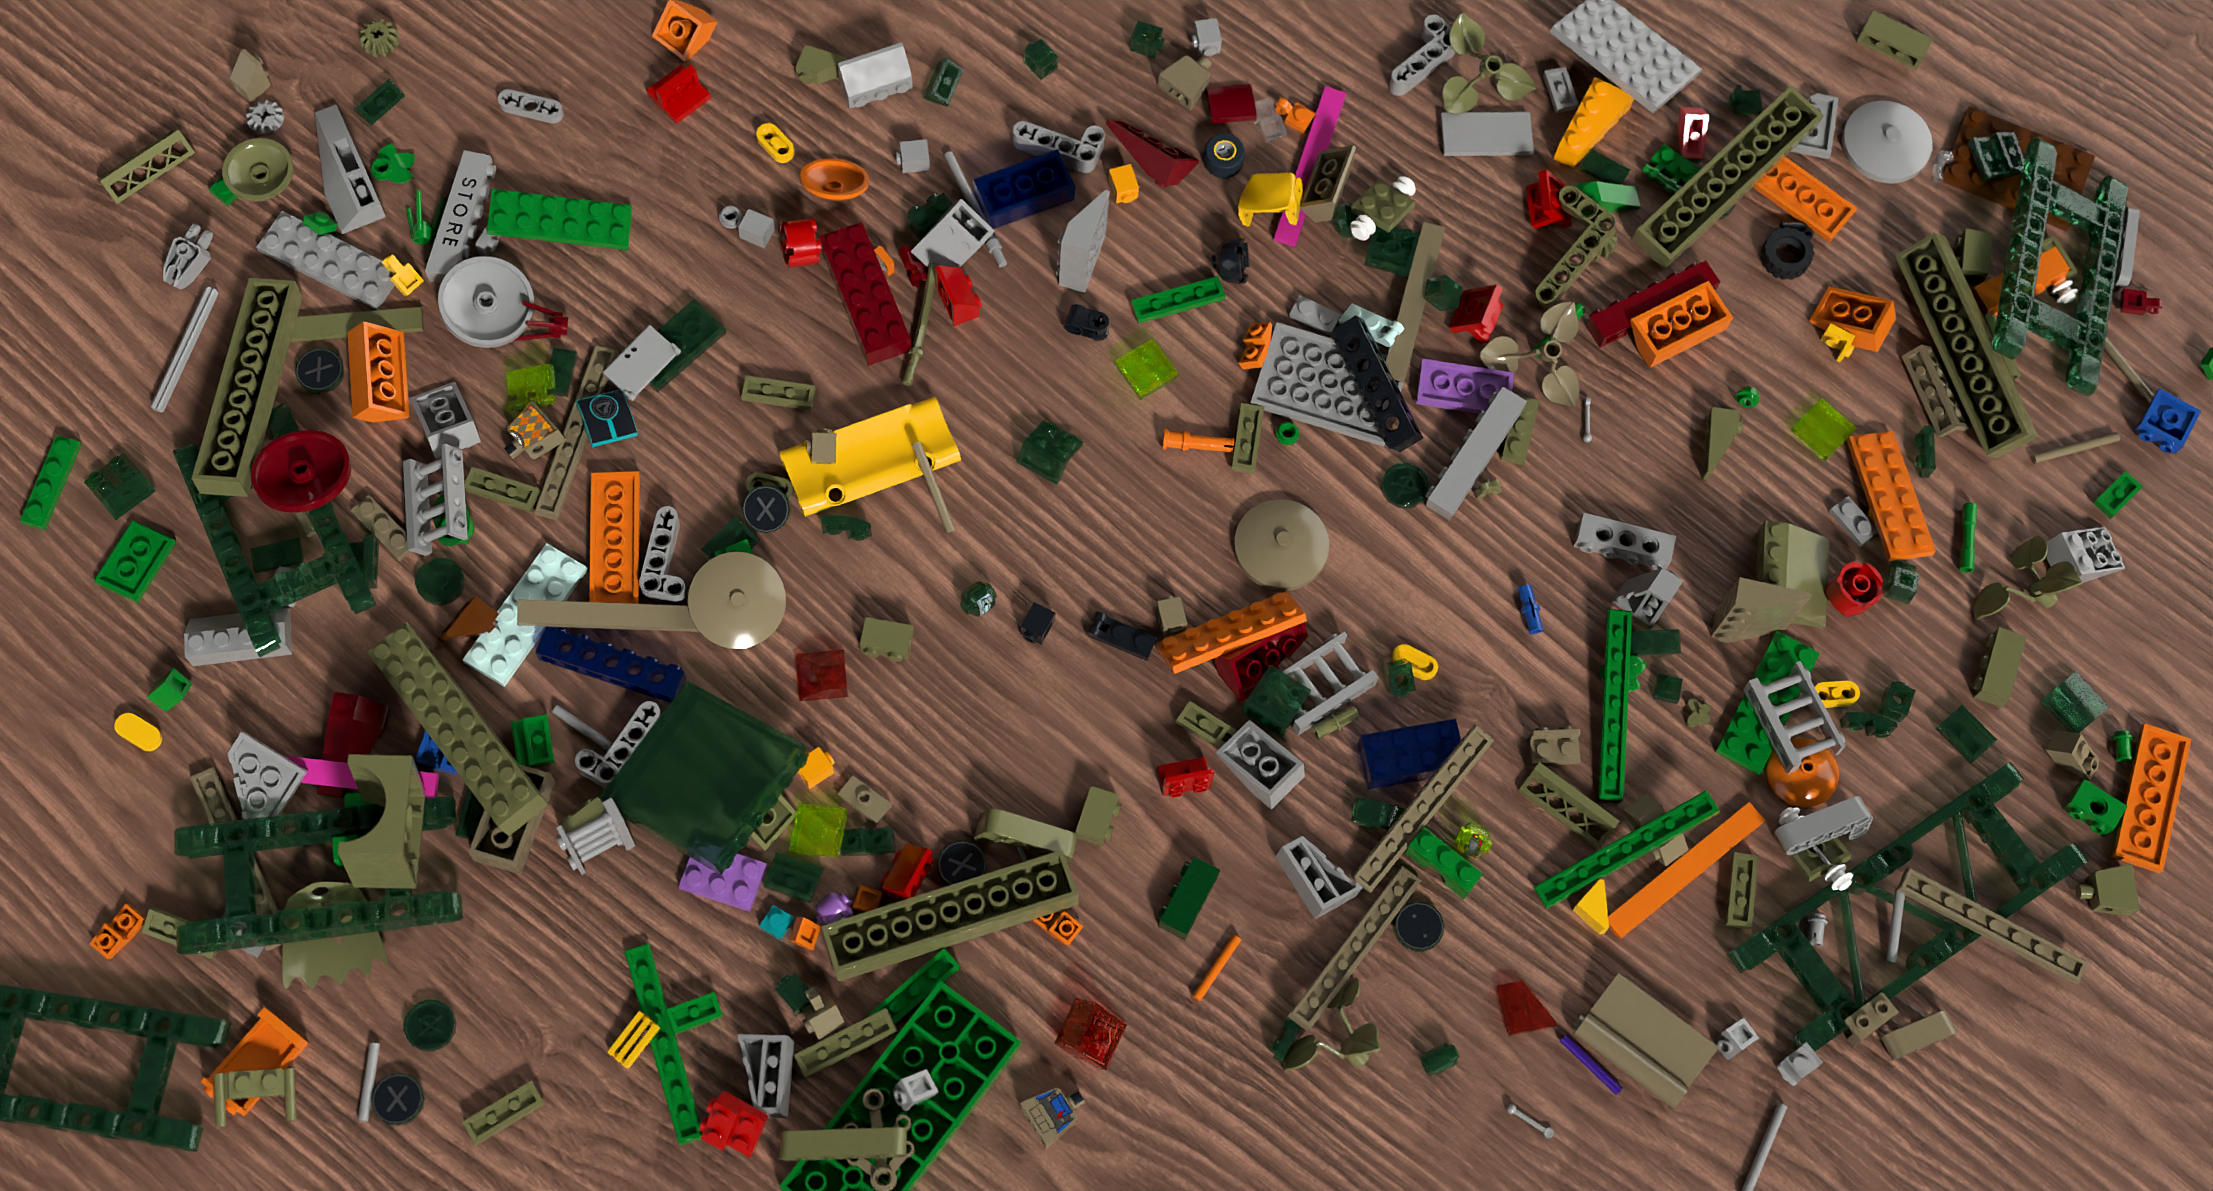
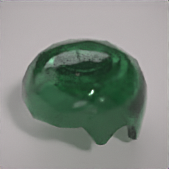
(1342, 220)

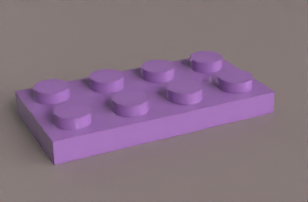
(1459, 385)

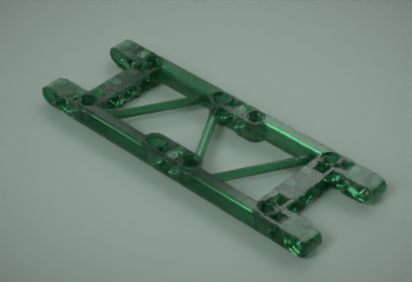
(1816, 975)

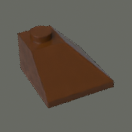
(472, 620)

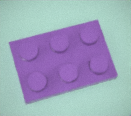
(735, 887)

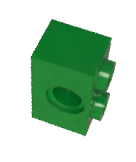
(2108, 808)

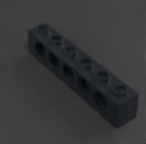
(1408, 431)

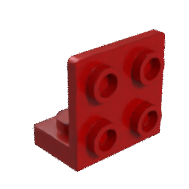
(1184, 777)

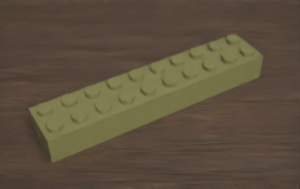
(1727, 177)
(1966, 346)
(247, 387)
(458, 729)
(950, 915)

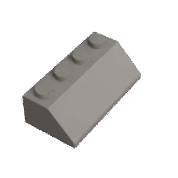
(227, 640)

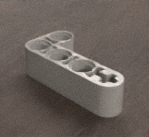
(1435, 46)
(1025, 133)
(664, 554)
(609, 762)
(1845, 817)

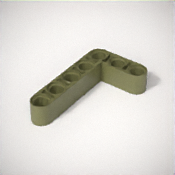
(1579, 248)

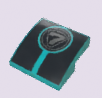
(606, 418)

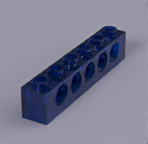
(665, 690)

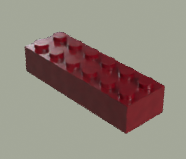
(865, 293)

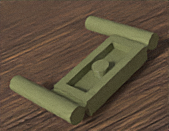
(254, 1085)

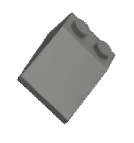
(445, 418)
(1261, 764)

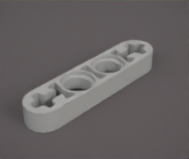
(2127, 247)

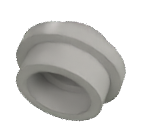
(730, 211)

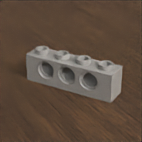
(1636, 537)

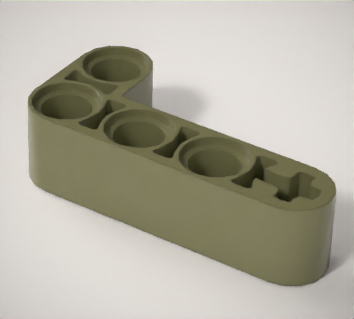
(1003, 826)

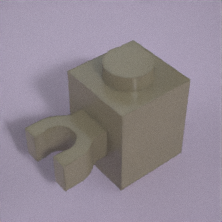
(821, 1015)

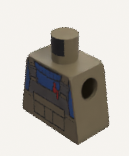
(1051, 1114)

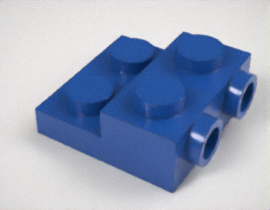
(2167, 422)

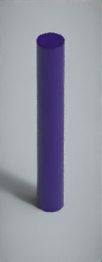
(1583, 1057)

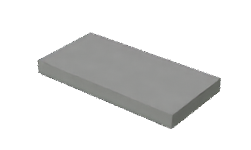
(1486, 134)

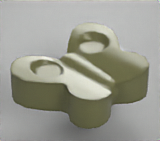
(1488, 487)
(1699, 713)

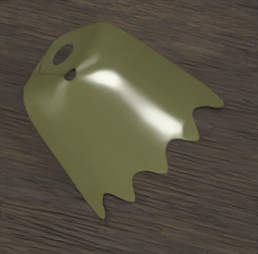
(325, 956)

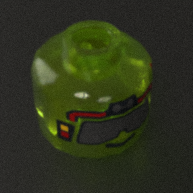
(1473, 840)

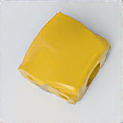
(1271, 194)

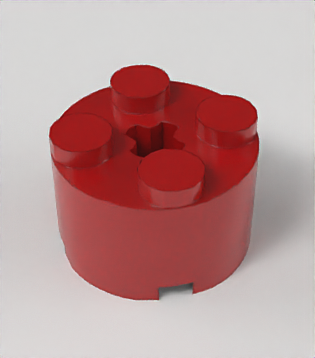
(799, 242)
(1854, 588)

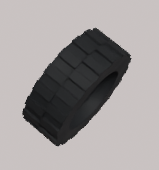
(1798, 241)

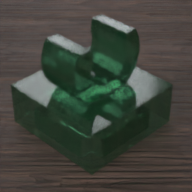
(1668, 688)

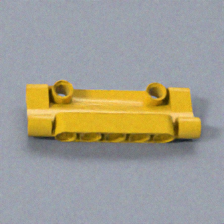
(872, 456)

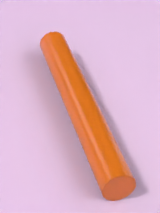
(1216, 968)

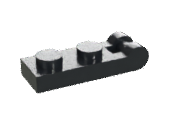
(1121, 636)

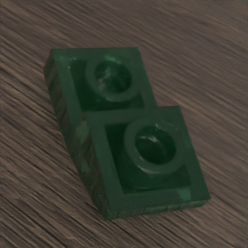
(856, 528)
(1655, 642)
(1873, 723)
(1375, 813)
(868, 842)

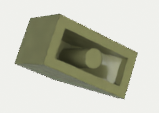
(817, 65)

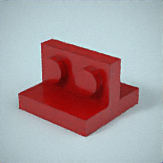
(679, 93)
(1544, 202)
(1478, 312)

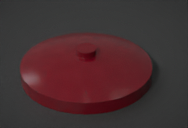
(301, 471)

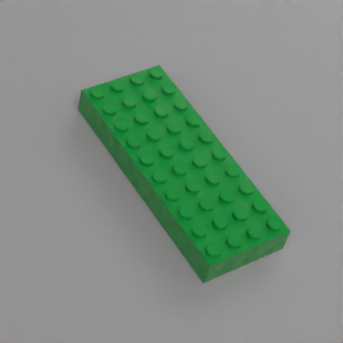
(964, 1058)

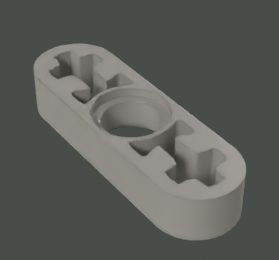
(524, 98)

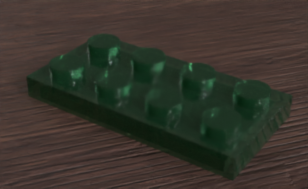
(693, 333)

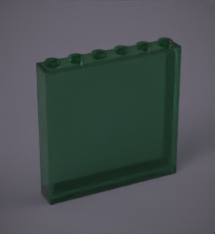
(705, 777)

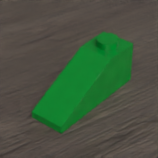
(1609, 196)

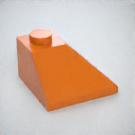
(684, 28)

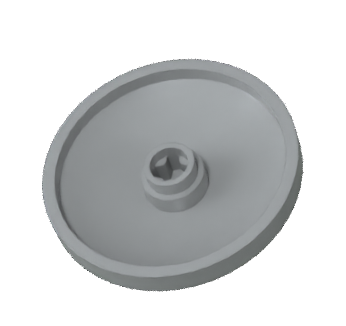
(1887, 142)
(484, 302)

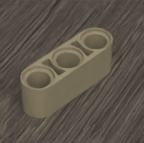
(1919, 1035)

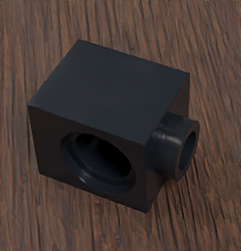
(1037, 624)

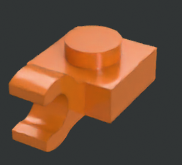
(1297, 116)

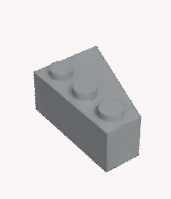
(1315, 878)
(769, 1071)

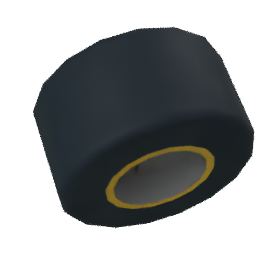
(1224, 155)

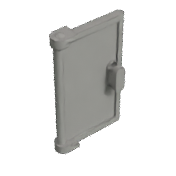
(638, 367)

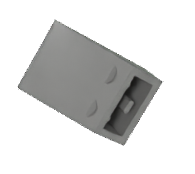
(953, 237)
(2088, 551)

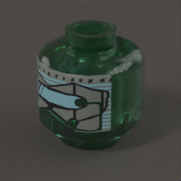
(978, 599)

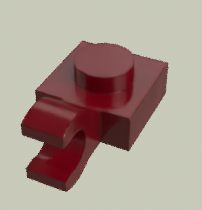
(914, 264)
(2137, 302)

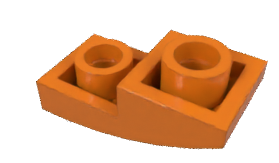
(1257, 342)
(1060, 926)
(119, 932)

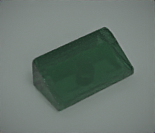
(943, 82)
(379, 102)

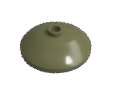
(256, 159)

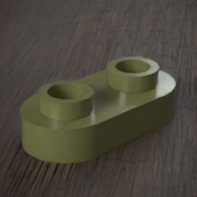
(765, 479)

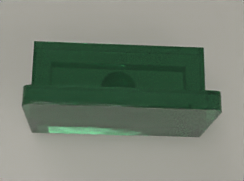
(367, 557)

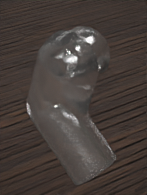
(1938, 163)

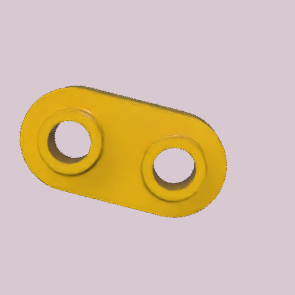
(776, 144)
(1833, 693)

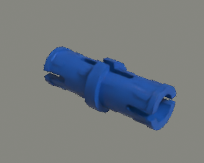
(1530, 609)

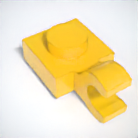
(404, 277)

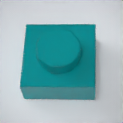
(777, 922)

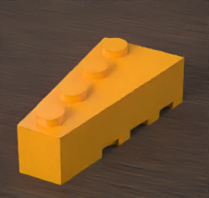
(1594, 118)

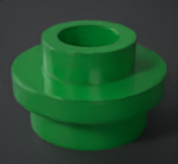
(1748, 397)
(1289, 428)

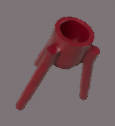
(556, 325)

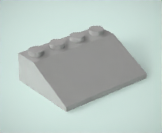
(1082, 244)

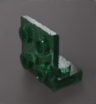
(1048, 451)
(119, 486)
(1276, 700)

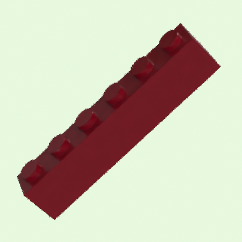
(1615, 320)

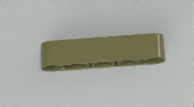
(843, 1144)

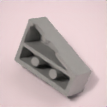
(1648, 594)

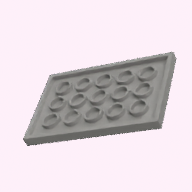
(1626, 52)
(1311, 383)

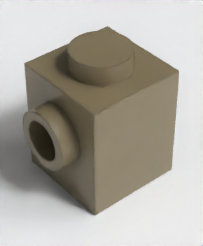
(822, 447)

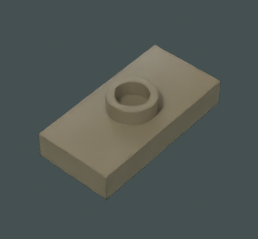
(864, 800)

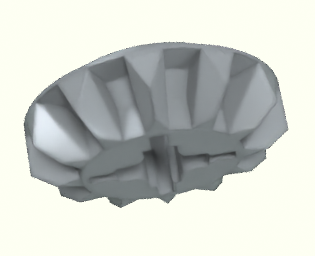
(270, 123)

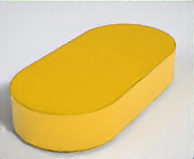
(1422, 664)
(138, 732)

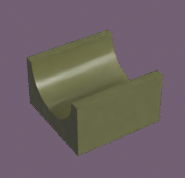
(392, 849)

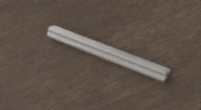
(184, 349)

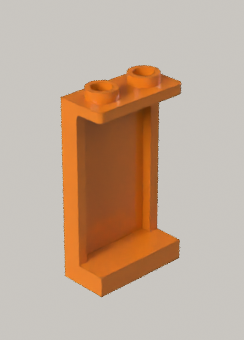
(264, 1047)

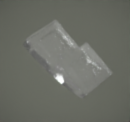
(1268, 121)

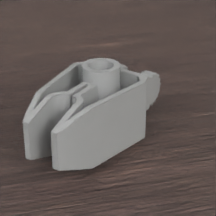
(187, 259)

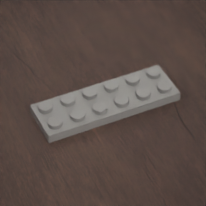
(327, 260)

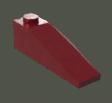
(1158, 161)
(1246, 665)
(351, 730)

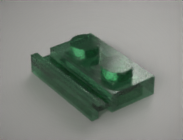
(730, 534)
(1966, 734)
(793, 877)

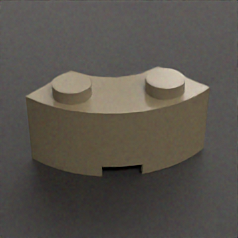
(1644, 811)

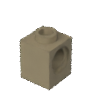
(1171, 615)

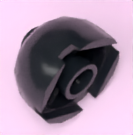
(1232, 260)

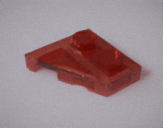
(1522, 1009)

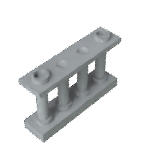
(417, 500)
(1343, 693)
(1780, 735)
(595, 836)

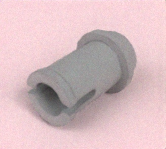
(1816, 928)

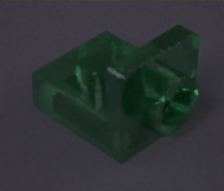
(1745, 101)

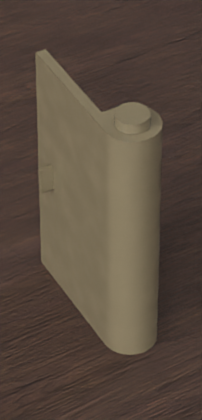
(1645, 1040)

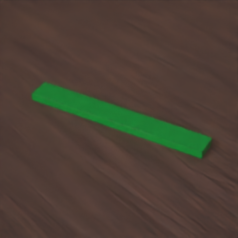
(1615, 705)
(1626, 849)
(664, 1045)

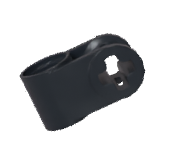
(1086, 321)

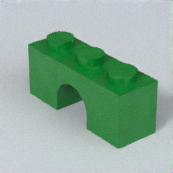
(1432, 852)

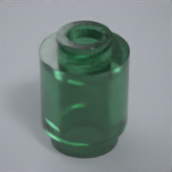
(1439, 1059)

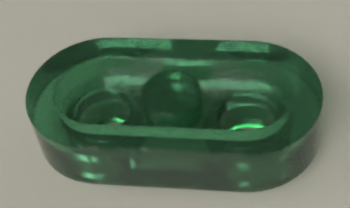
(1281, 1046)

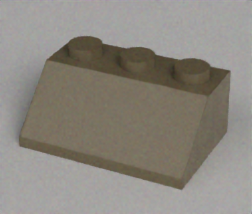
(1327, 183)

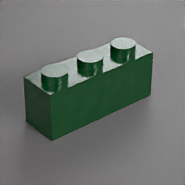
(1188, 897)

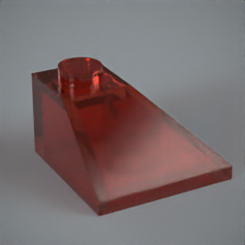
(821, 675)

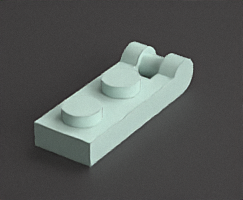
(1376, 324)

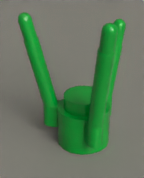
(421, 232)

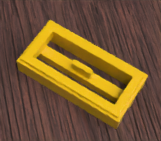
(613, 1051)

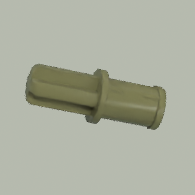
(1335, 722)

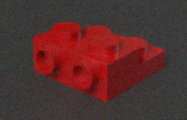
(733, 1124)

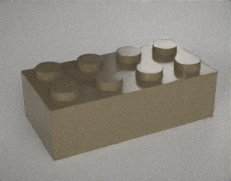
(510, 852)

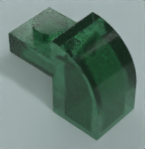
(1901, 582)

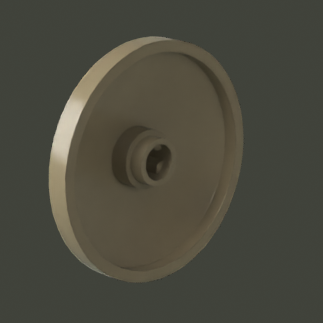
(1281, 545)
(736, 600)

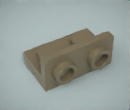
(1554, 746)
(1870, 1018)

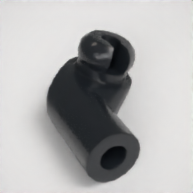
(1798, 225)

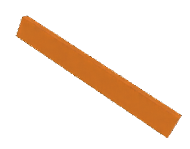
(1684, 870)

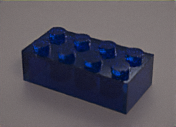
(1024, 189)
(1406, 752)

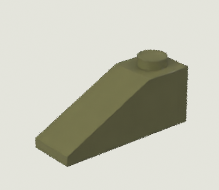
(1720, 431)

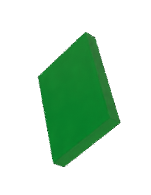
(135, 561)

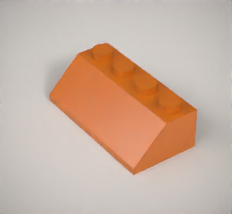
(1680, 324)
(377, 373)

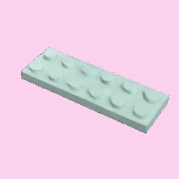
(504, 649)

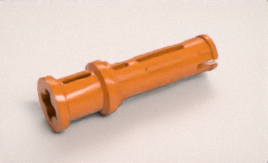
(1185, 441)

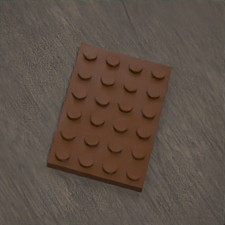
(2070, 168)

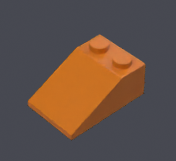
(1858, 314)

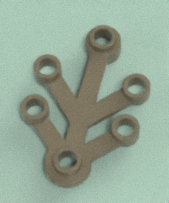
(882, 1167)

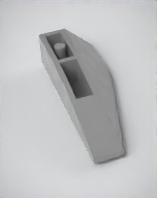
(344, 175)

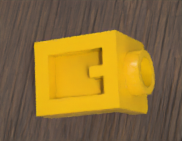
(1840, 339)

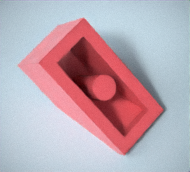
(1692, 132)

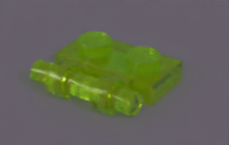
(531, 380)

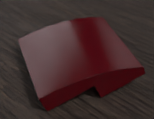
(1231, 103)

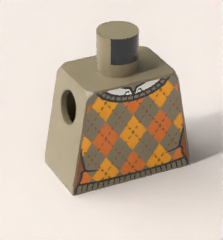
(532, 433)

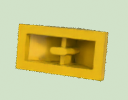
(1594, 908)

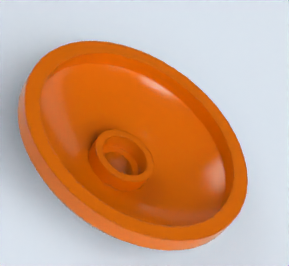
(834, 179)
(1804, 787)

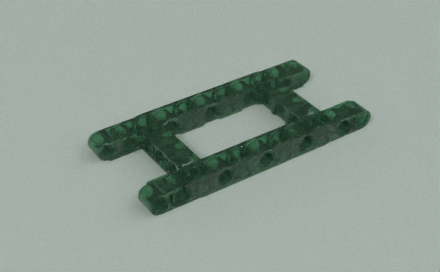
(2017, 306)
(259, 600)
(317, 923)
(150, 1080)

